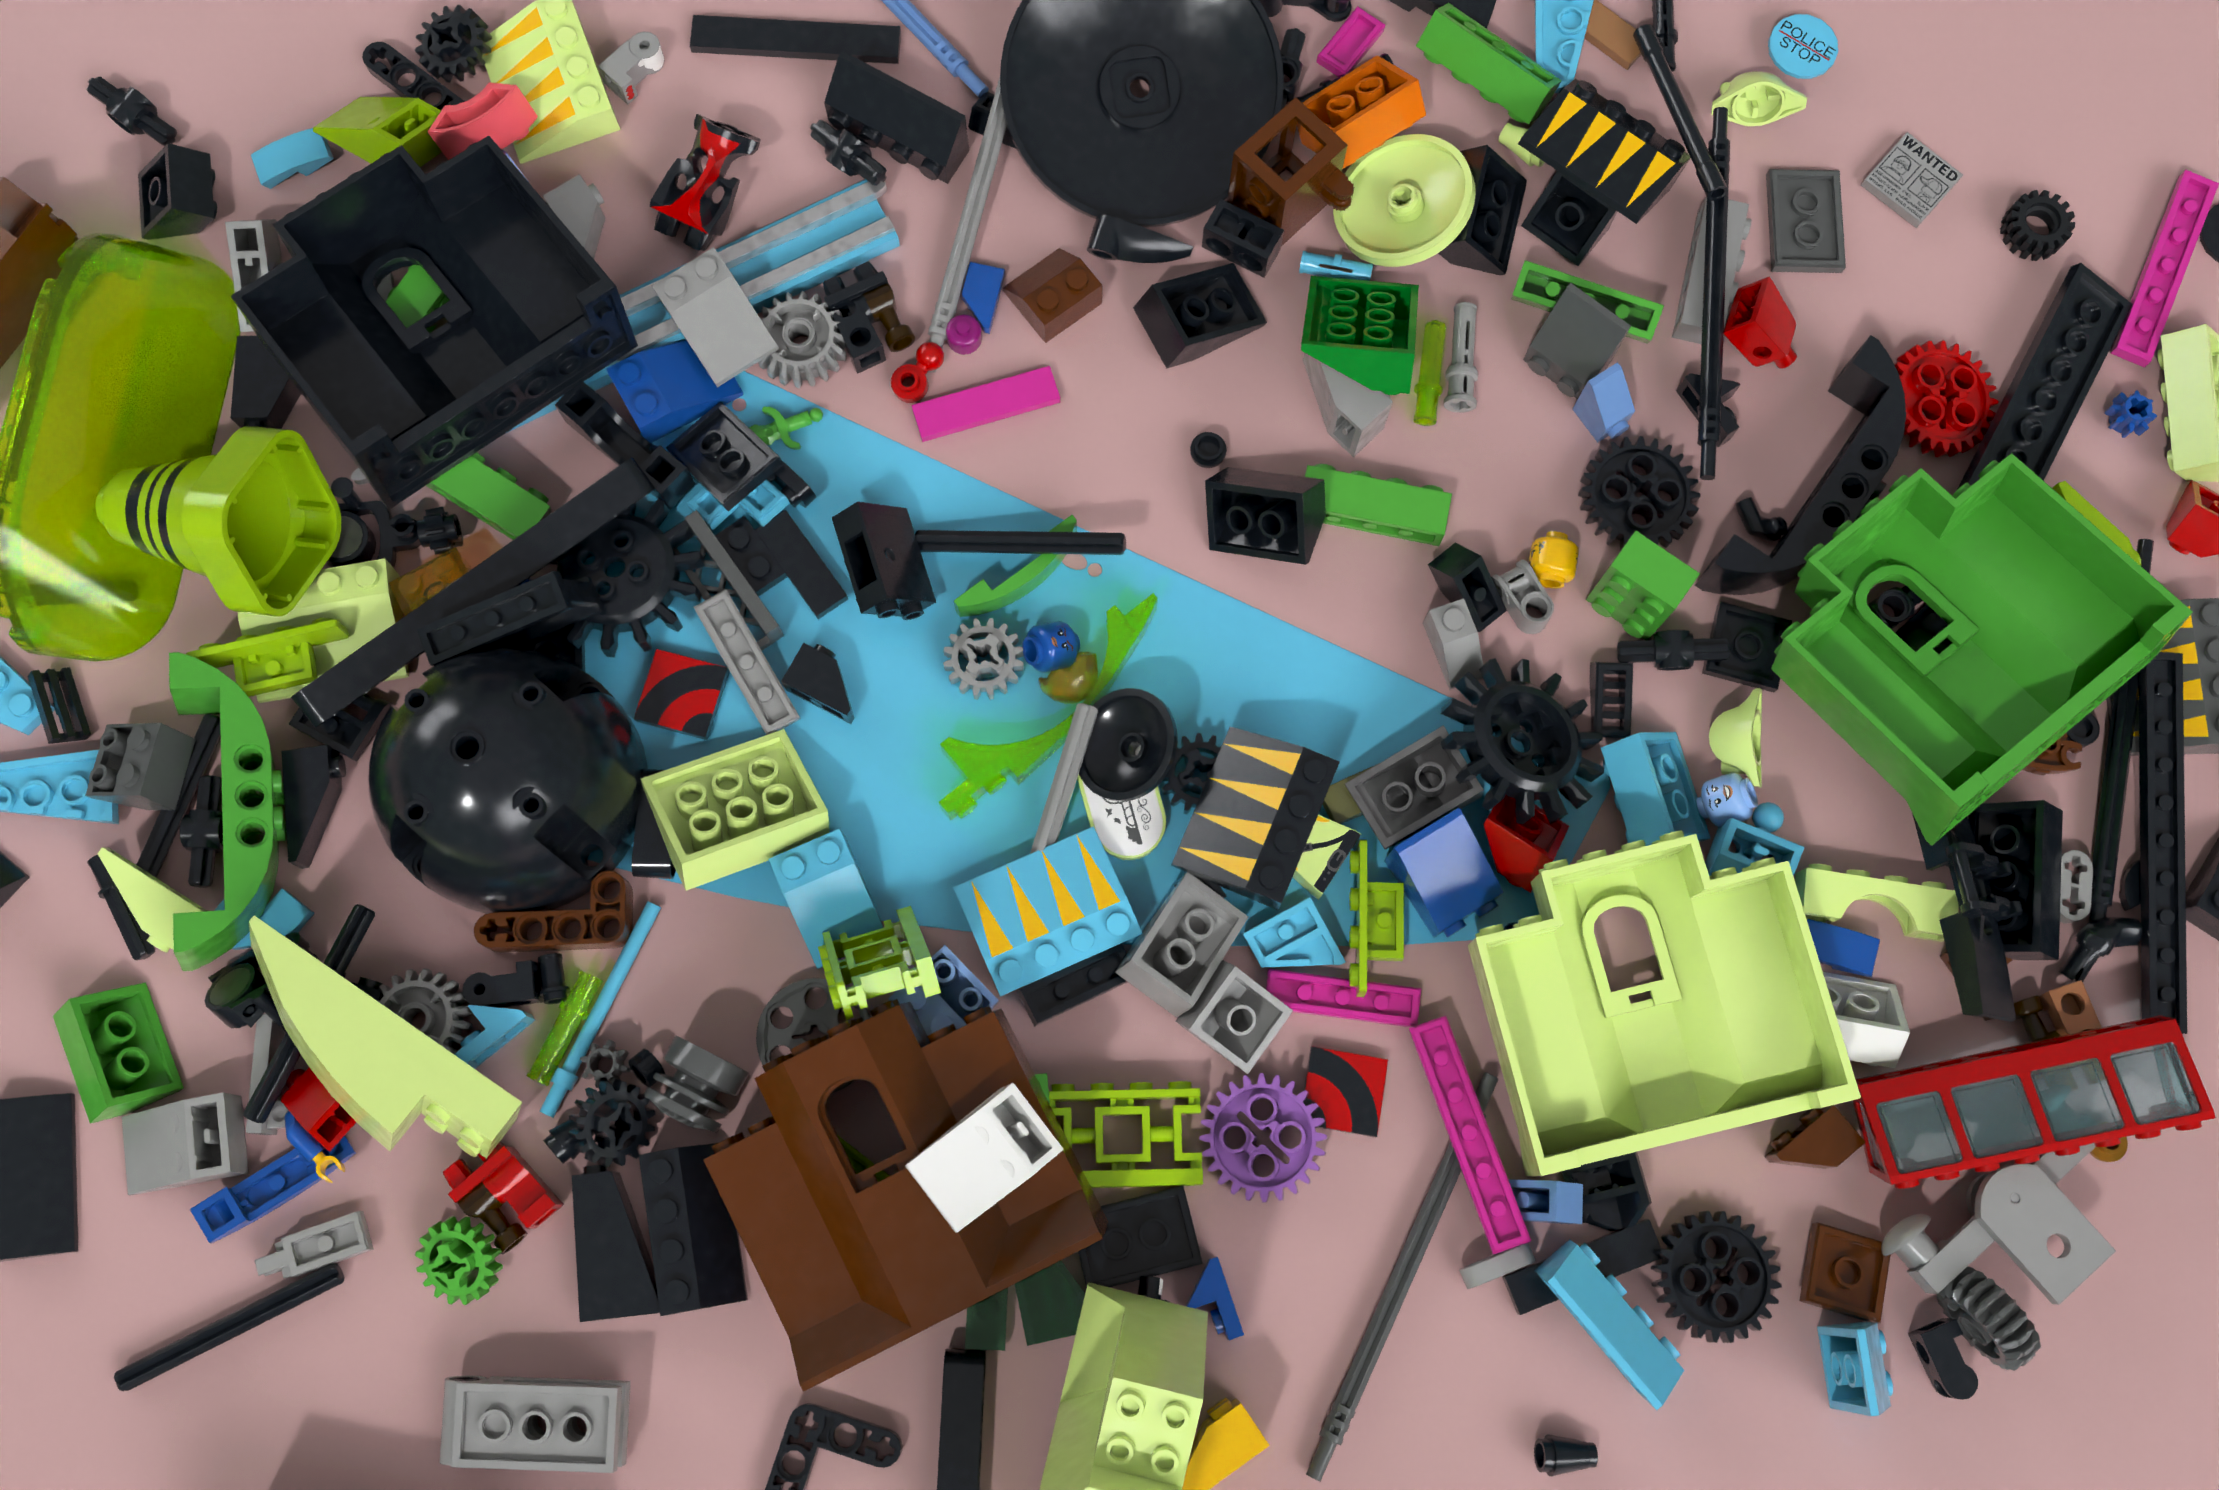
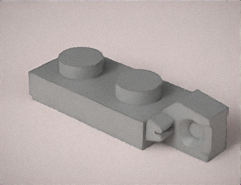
(318, 1247)

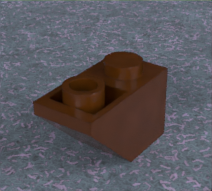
(1819, 1142)

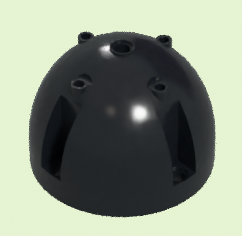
(477, 829)

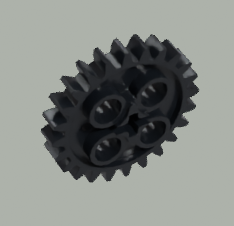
(1662, 474)
(1743, 1300)

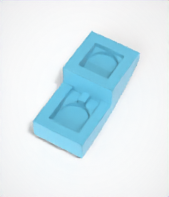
(295, 153)

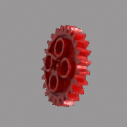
(1944, 399)

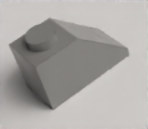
(579, 211)
(1454, 641)

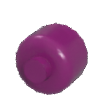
(963, 334)

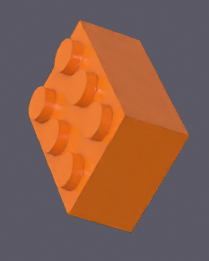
(1366, 107)

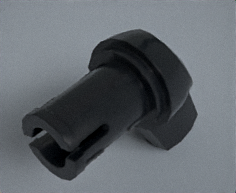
(2098, 940)

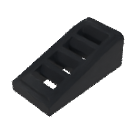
(1597, 684)

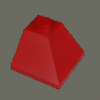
(2195, 522)
(1522, 848)

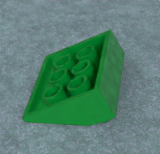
(1363, 330)

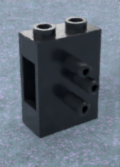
(883, 560)

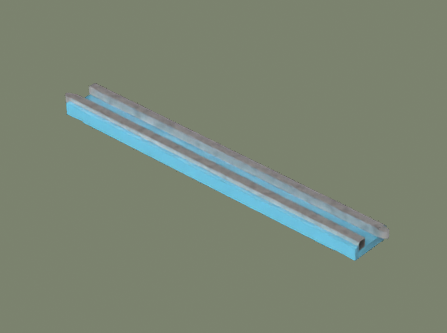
(768, 264)

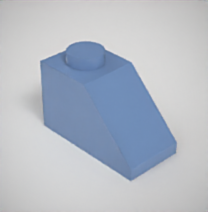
(1605, 404)
(1549, 1201)

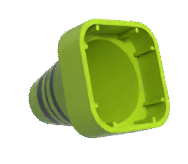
(243, 518)

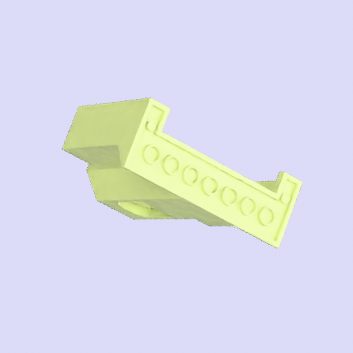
(1723, 1043)
(1129, 1395)

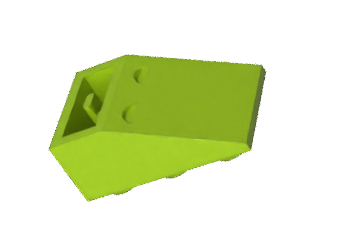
(380, 125)

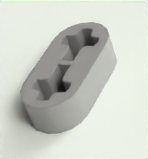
(2076, 887)
(1497, 1265)

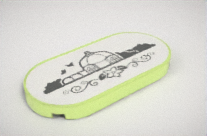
(1128, 827)

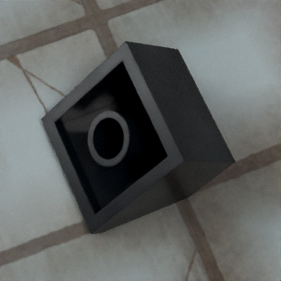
(176, 193)

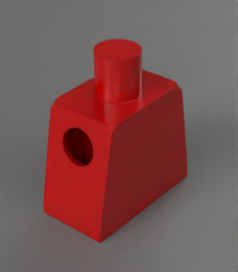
(1761, 325)

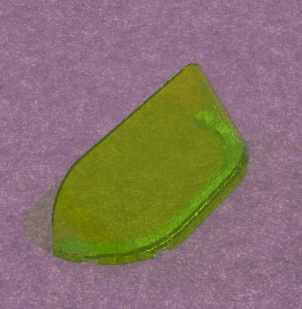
(111, 378)

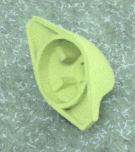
(1758, 99)
(1737, 738)

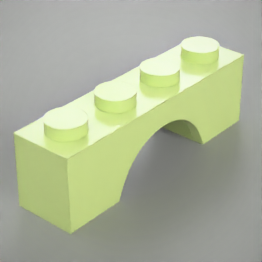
(1917, 907)

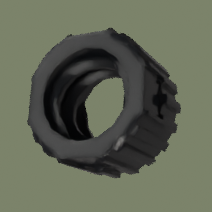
(644, 1067)

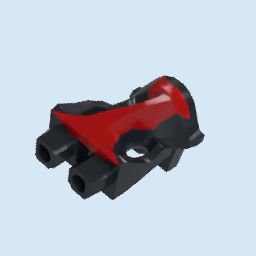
(694, 204)

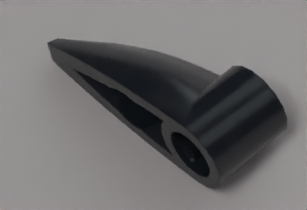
(1129, 242)

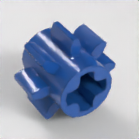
(2130, 414)

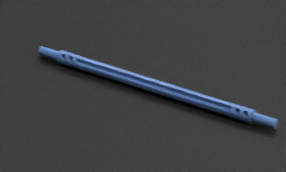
(936, 44)

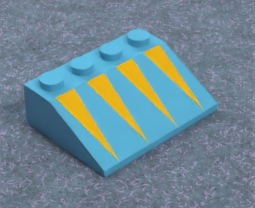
(1047, 911)

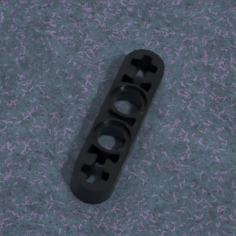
(423, 83)

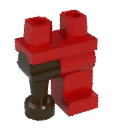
(502, 1179)

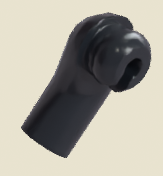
(1759, 526)

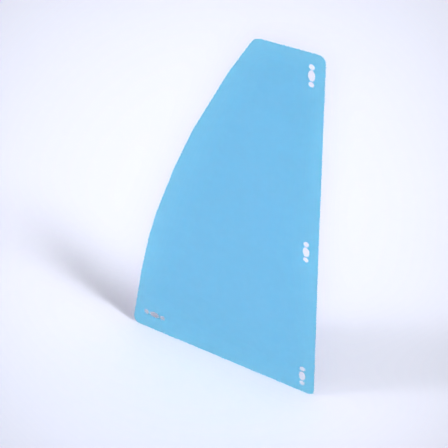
(886, 771)

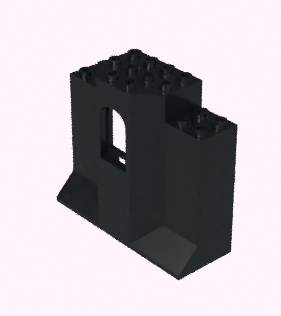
(521, 313)

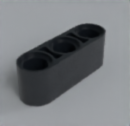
(649, 853)

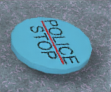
(1803, 46)

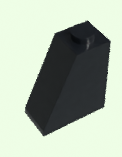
(261, 388)

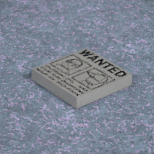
(1911, 180)

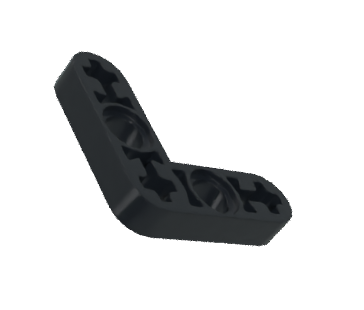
(824, 1438)

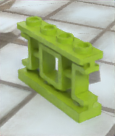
(878, 963)
(1122, 1104)

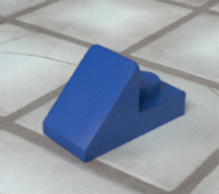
(1214, 1288)

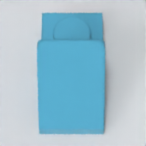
(500, 1027)

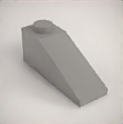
(253, 253)

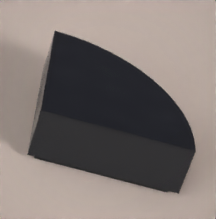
(2130, 889)

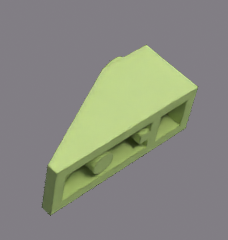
(147, 898)

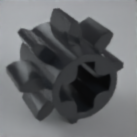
(439, 530)

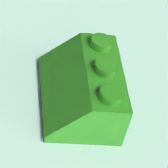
(117, 1051)

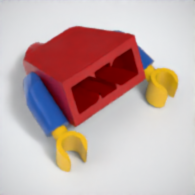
(314, 1120)

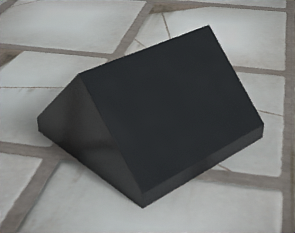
(1569, 218)

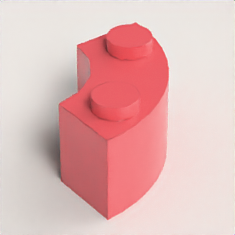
(494, 112)

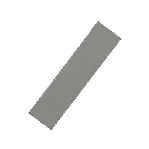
(746, 662)

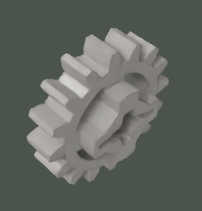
(995, 668)

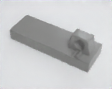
(267, 1040)

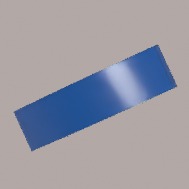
(262, 1192)

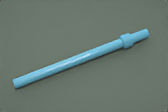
(565, 1077)

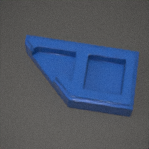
(982, 292)

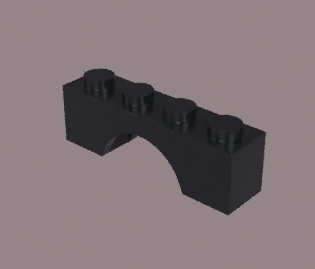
(617, 440)

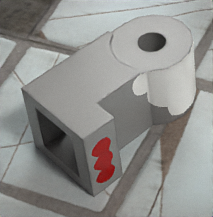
(631, 64)

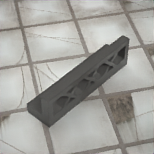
(734, 577)

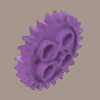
(1287, 1111)

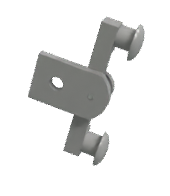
(2018, 1211)

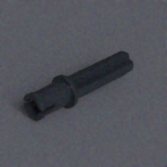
(130, 930)

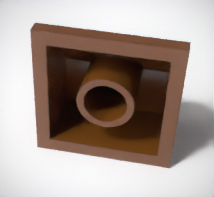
(1055, 293)

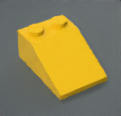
(1222, 1445)

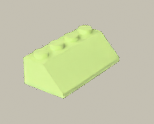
(2192, 401)

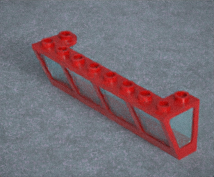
(2030, 1101)

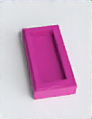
(1350, 42)

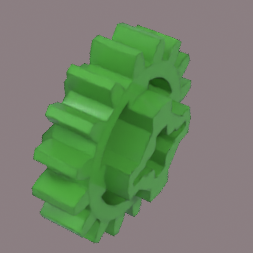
(459, 1260)

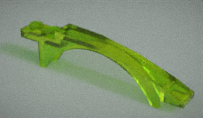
(988, 765)

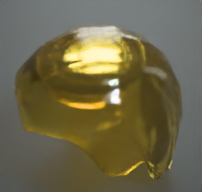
(1072, 683)

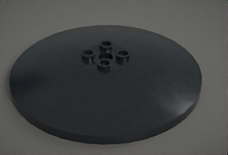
(1152, 157)

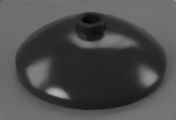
(1122, 724)

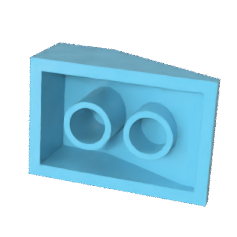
(825, 891)
(1855, 1367)

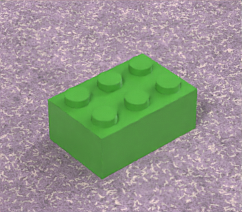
(1642, 586)

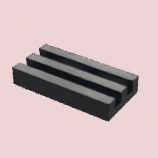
(73, 702)

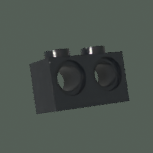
(1242, 238)

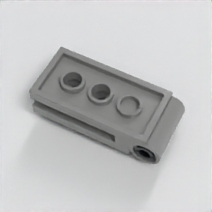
(496, 1425)

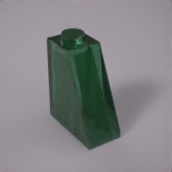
(1049, 1304)

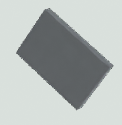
(1805, 221)

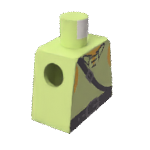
(1324, 854)

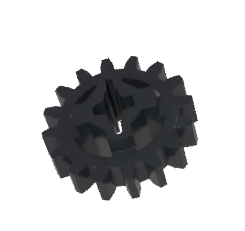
(453, 43)
(1193, 760)
(617, 1139)

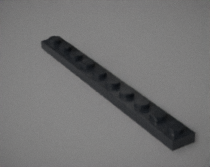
(2162, 839)

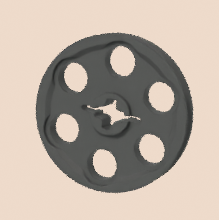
(804, 1019)

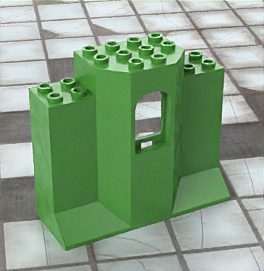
(2038, 629)

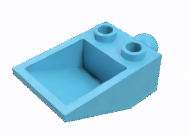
(1752, 842)

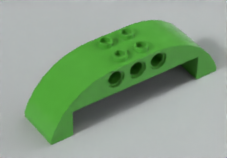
(249, 811)

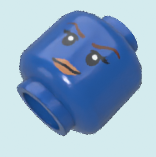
(1051, 646)

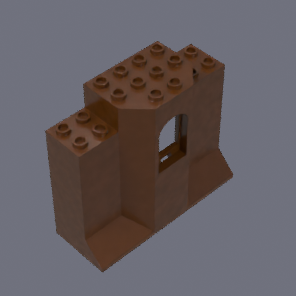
(874, 1260)

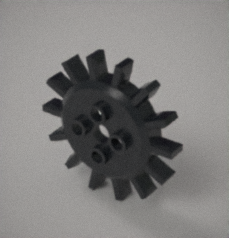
(632, 600)
(1549, 740)

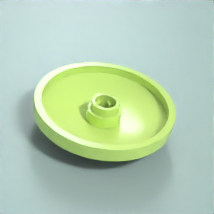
(1406, 200)

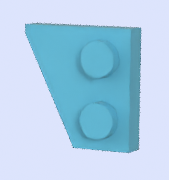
(1294, 939)

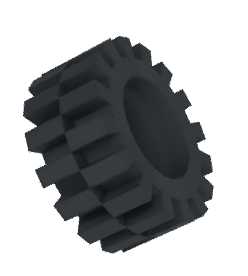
(2047, 210)

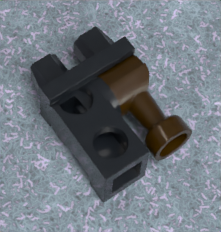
(861, 306)

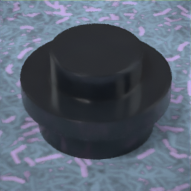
(1208, 450)

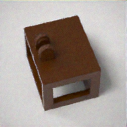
(1318, 183)

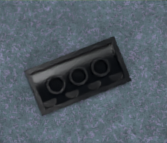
(38, 1176)

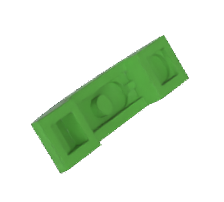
(982, 599)

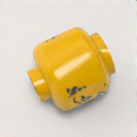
(1554, 559)

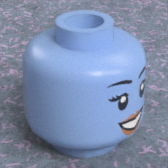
(1727, 798)

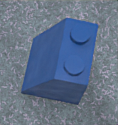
(1445, 874)

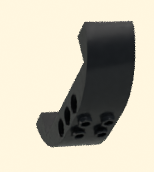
(1851, 481)

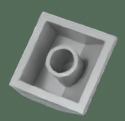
(1235, 1016)

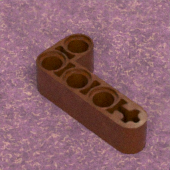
(556, 921)

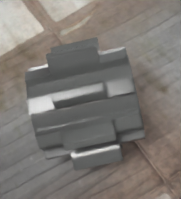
(595, 1056)

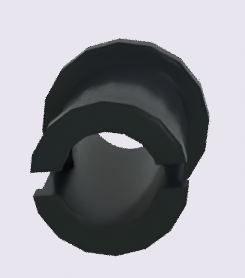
(552, 979)

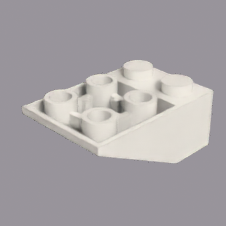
(984, 1157)

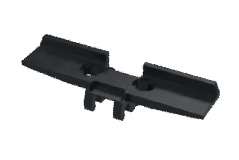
(1973, 933)

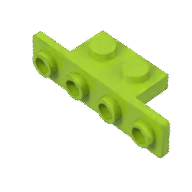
(273, 659)
(1378, 920)

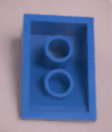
(668, 388)

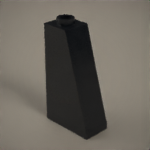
(611, 1253)

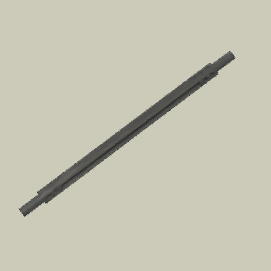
(1391, 1301)

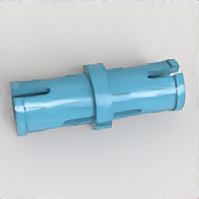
(1311, 264)

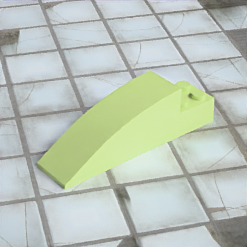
(375, 1059)

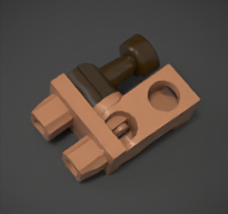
(2067, 1007)

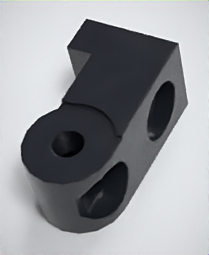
(505, 989)
(1943, 1359)

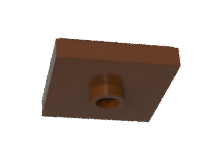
(1845, 1273)

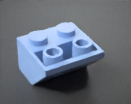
(959, 996)

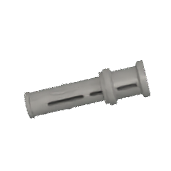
(1462, 372)

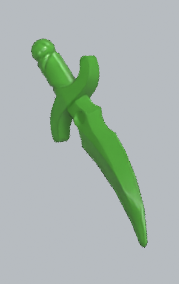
(782, 427)

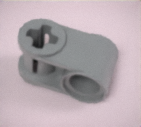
(1522, 590)

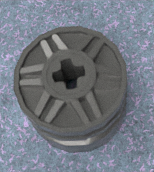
(695, 1085)

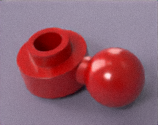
(928, 358)

